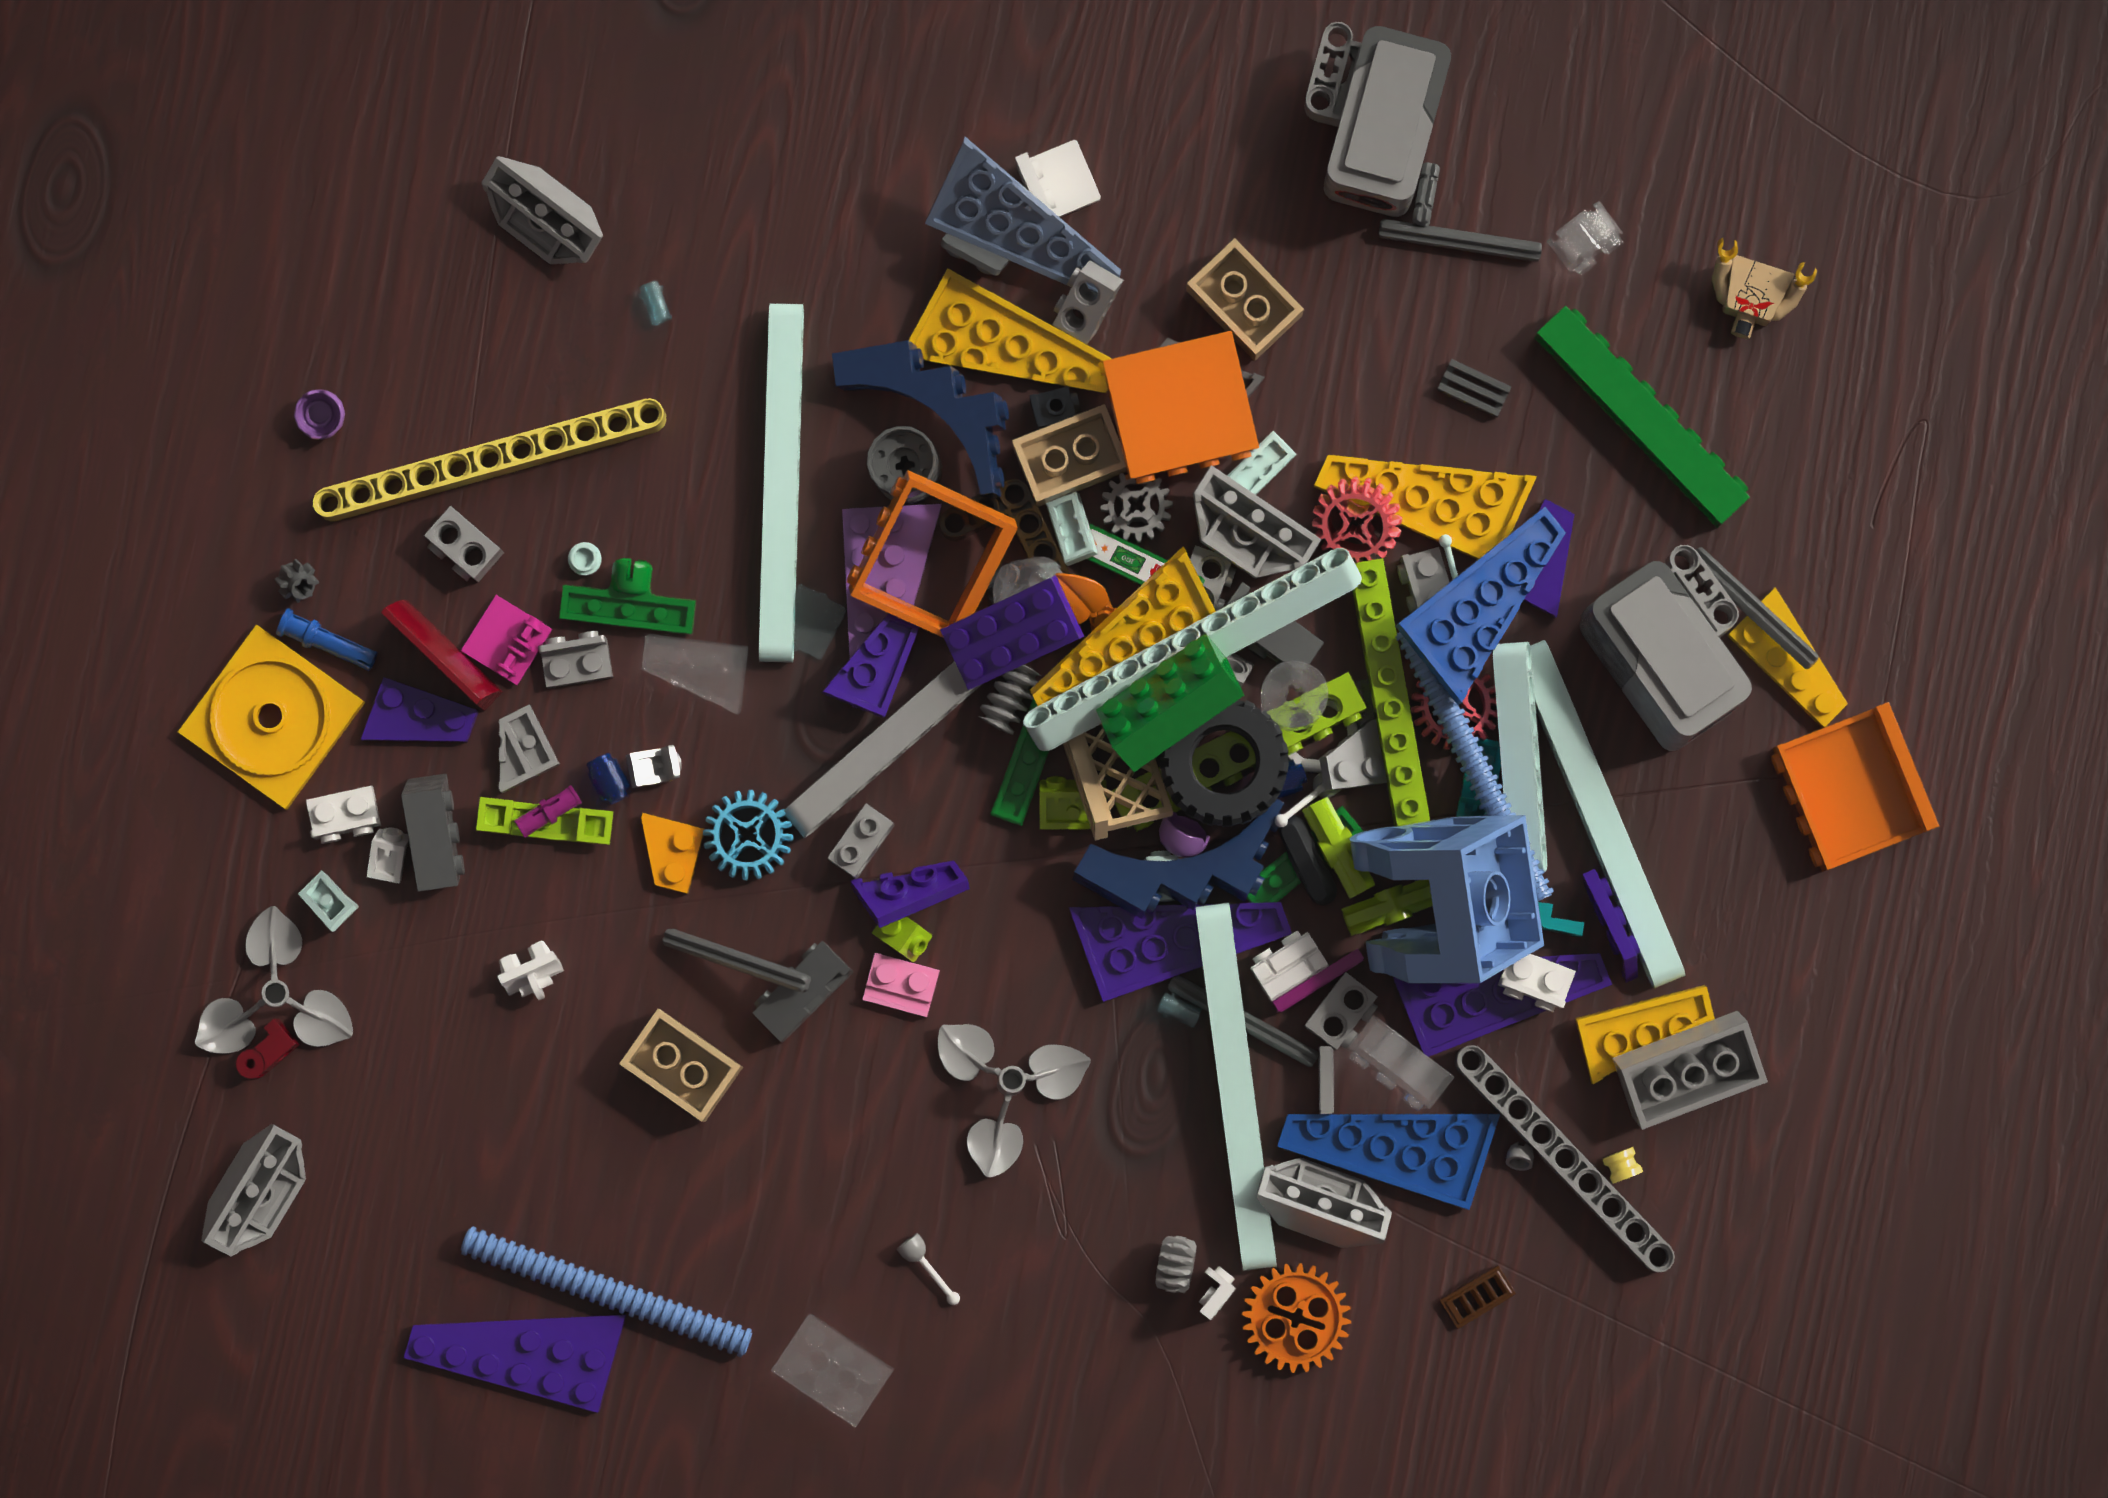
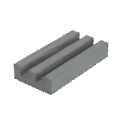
(1326, 1080)

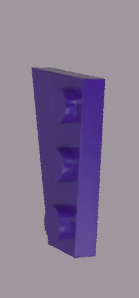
(1548, 586)
(875, 668)
(415, 715)
(1599, 893)
(906, 894)

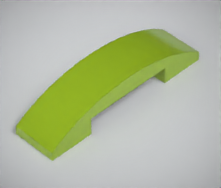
(573, 826)

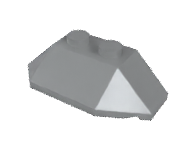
(541, 212)
(1248, 528)
(255, 1191)
(1323, 1204)

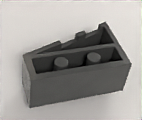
(1286, 643)
(432, 832)
(786, 1008)

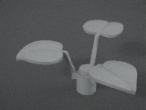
(320, 1020)
(1057, 1075)

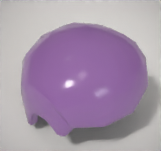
(319, 414)
(1182, 836)

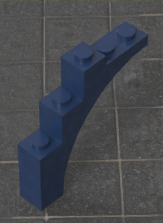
(972, 418)
(1135, 882)

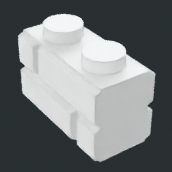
(1288, 966)

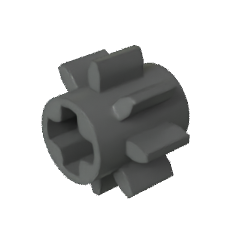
(296, 580)

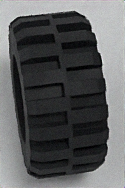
(1252, 799)

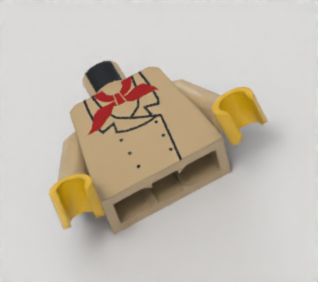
(1755, 290)

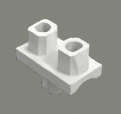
(532, 975)

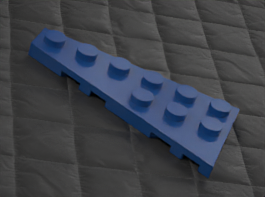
(1472, 612)
(1415, 1152)

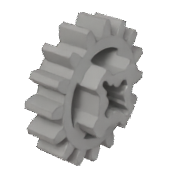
(1148, 516)

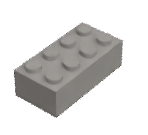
(1690, 1070)

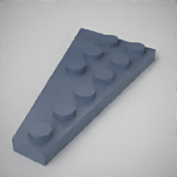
(1001, 216)

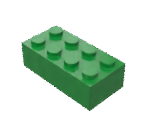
(1169, 702)

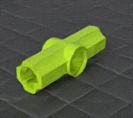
(1336, 846)
(1388, 907)

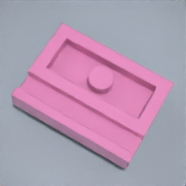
(901, 985)

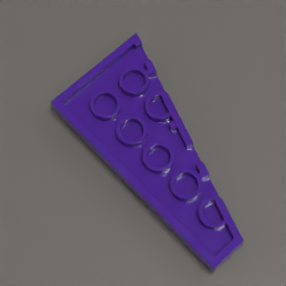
(1140, 952)
(1460, 1012)
(543, 1357)

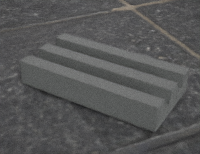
(1485, 379)

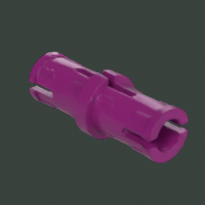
(547, 811)

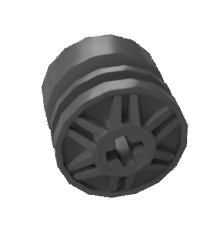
(895, 448)

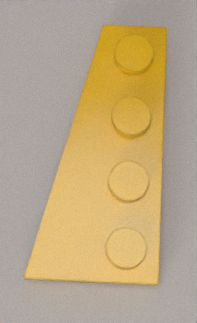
(1809, 688)
(1639, 1024)

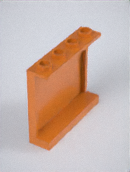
(1180, 406)
(1854, 787)

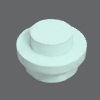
(584, 559)

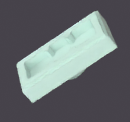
(1264, 464)
(1071, 528)

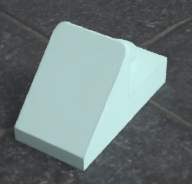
(328, 901)

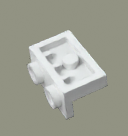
(343, 813)
(1539, 980)
(1215, 1299)

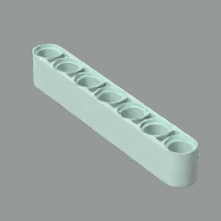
(1520, 740)

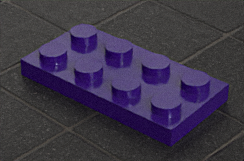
(1012, 632)

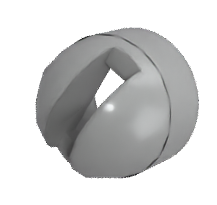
(1520, 1157)

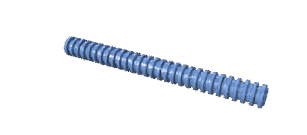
(1468, 751)
(606, 1291)

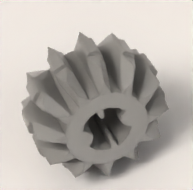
(1175, 1264)

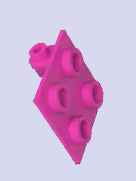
(506, 639)

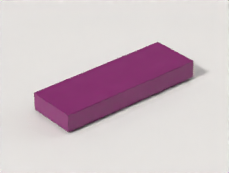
(1318, 981)

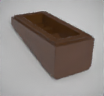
(1502, 1282)

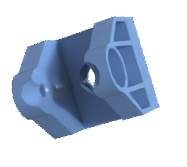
(1478, 892)

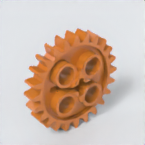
(1286, 1346)

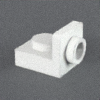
(388, 855)

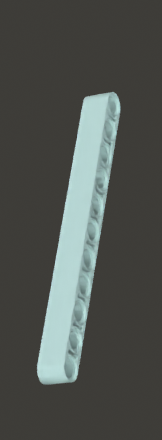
(781, 482)
(1228, 628)
(1602, 820)
(1235, 1084)

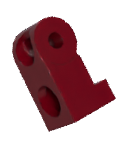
(268, 1053)

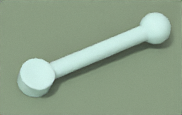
(1445, 541)

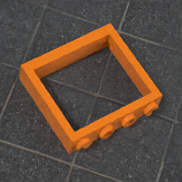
(979, 580)

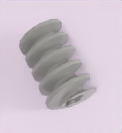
(1009, 698)

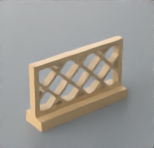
(1094, 795)

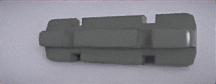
(1426, 194)

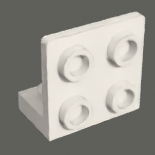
(1059, 178)

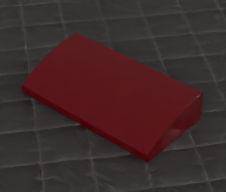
(442, 653)

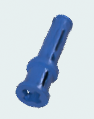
(312, 634)

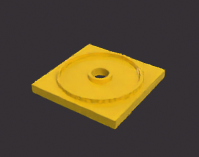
(312, 720)

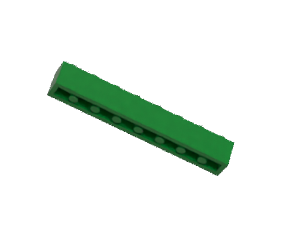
(1641, 416)

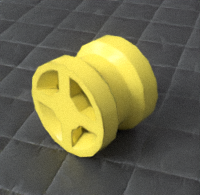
(1622, 1165)

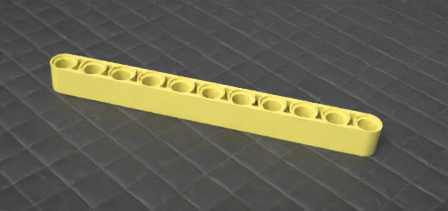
(474, 455)

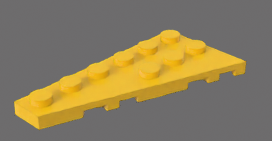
(989, 334)
(1438, 500)
(1155, 611)

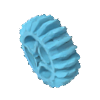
(758, 823)

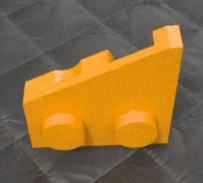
(672, 851)

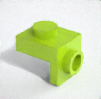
(904, 937)

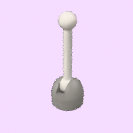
(1318, 786)
(914, 1250)

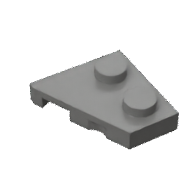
(523, 749)
(1355, 760)

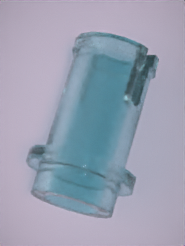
(655, 302)
(1178, 1009)

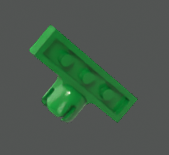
(628, 602)

